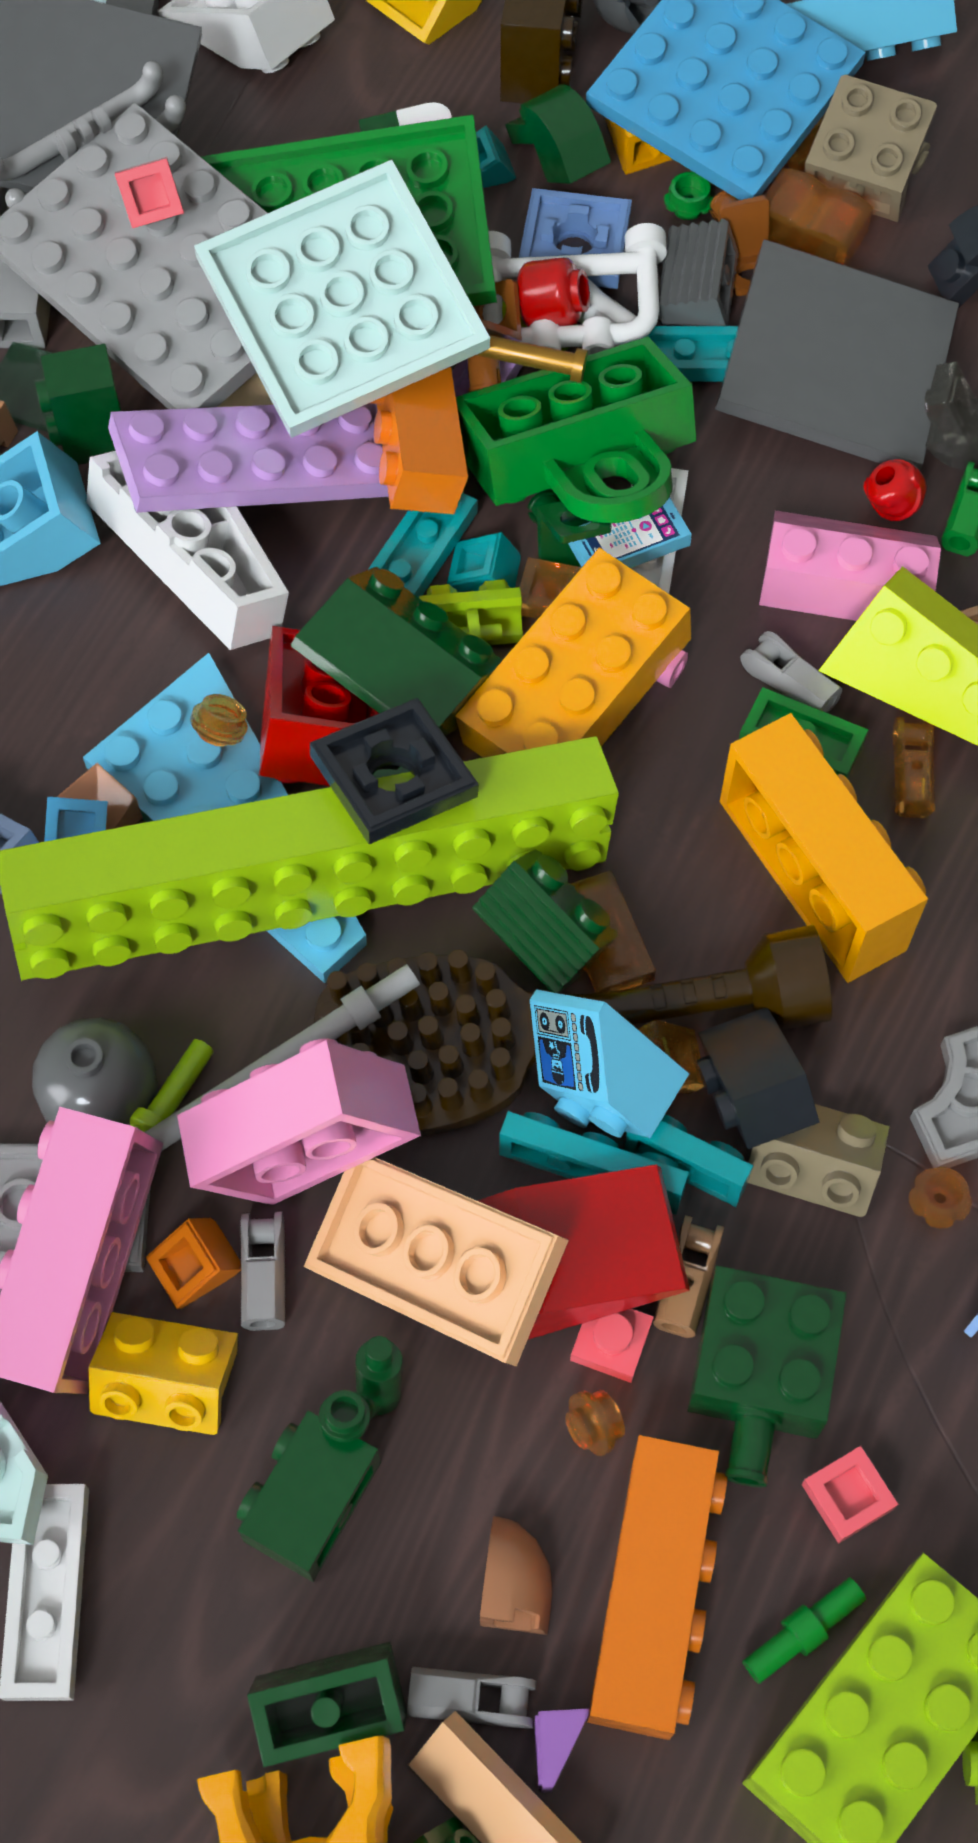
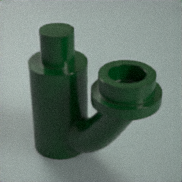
(347, 1414)

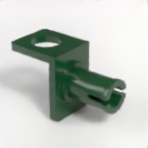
(560, 527)

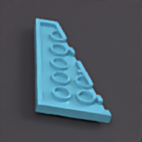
(180, 774)

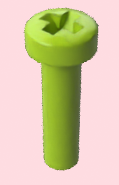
(174, 1087)

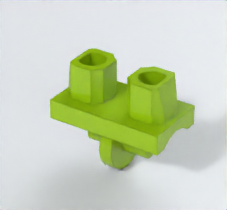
(487, 613)

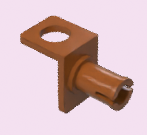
(749, 227)
(486, 371)

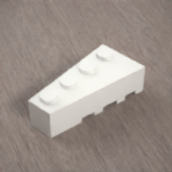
(199, 554)

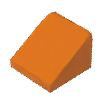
(194, 1261)

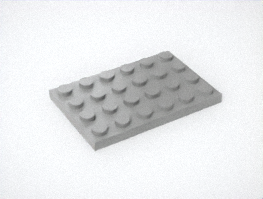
(139, 284)

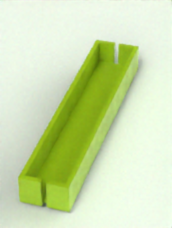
(293, 862)

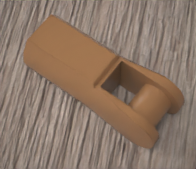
(683, 1311)

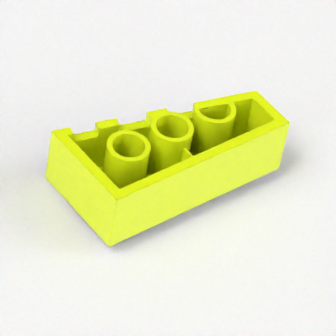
(914, 656)

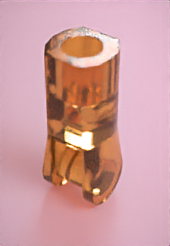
(913, 768)

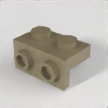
(825, 1163)

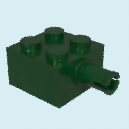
(765, 1363)

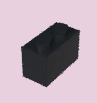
(756, 1078)

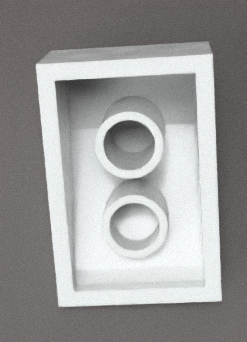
(254, 31)

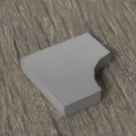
(950, 1119)

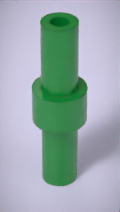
(804, 1630)

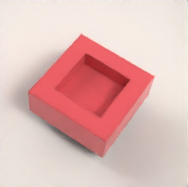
(149, 192)
(613, 1343)
(849, 1494)

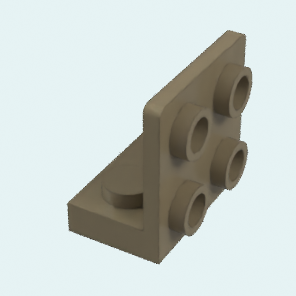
(870, 143)

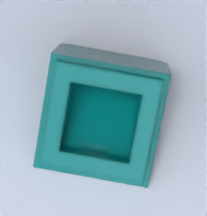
(494, 159)
(483, 560)

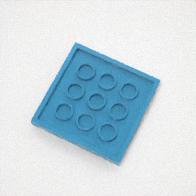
(725, 86)

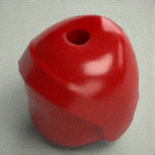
(896, 489)

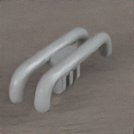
(82, 130)

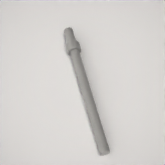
(358, 1009)

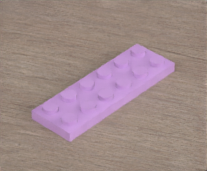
(243, 458)

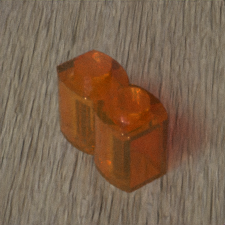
(815, 217)

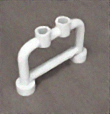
(643, 251)

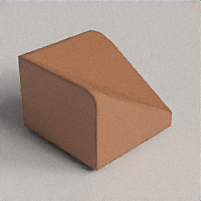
(102, 786)

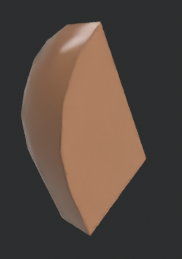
(516, 1581)

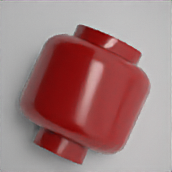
(552, 291)

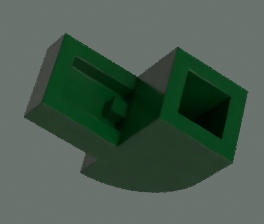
(562, 134)

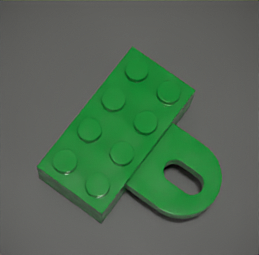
(572, 434)

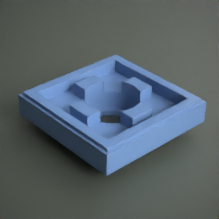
(566, 215)

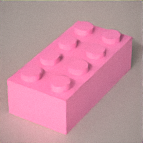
(72, 1248)

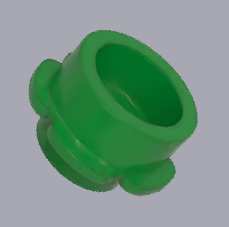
(688, 196)

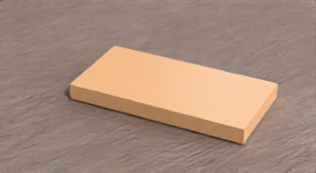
(437, 1257)

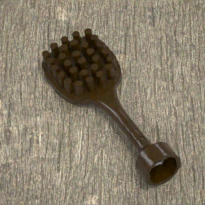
(472, 1029)

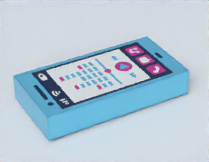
(639, 539)

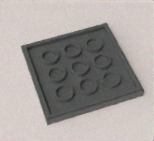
(74, 57)
(836, 356)

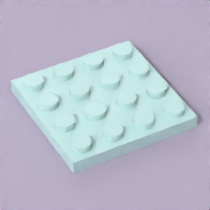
(342, 298)

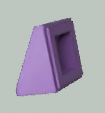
(554, 1741)

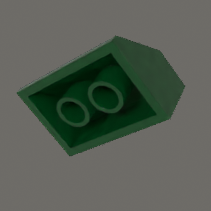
(395, 648)

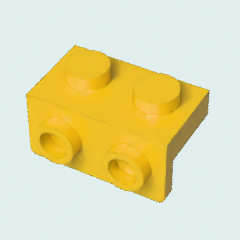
(161, 1373)

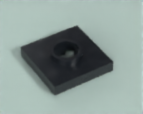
(401, 738)

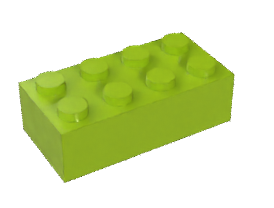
(881, 1718)

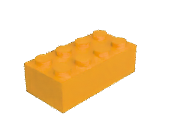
(578, 663)
(822, 846)

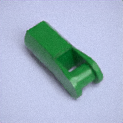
(962, 524)

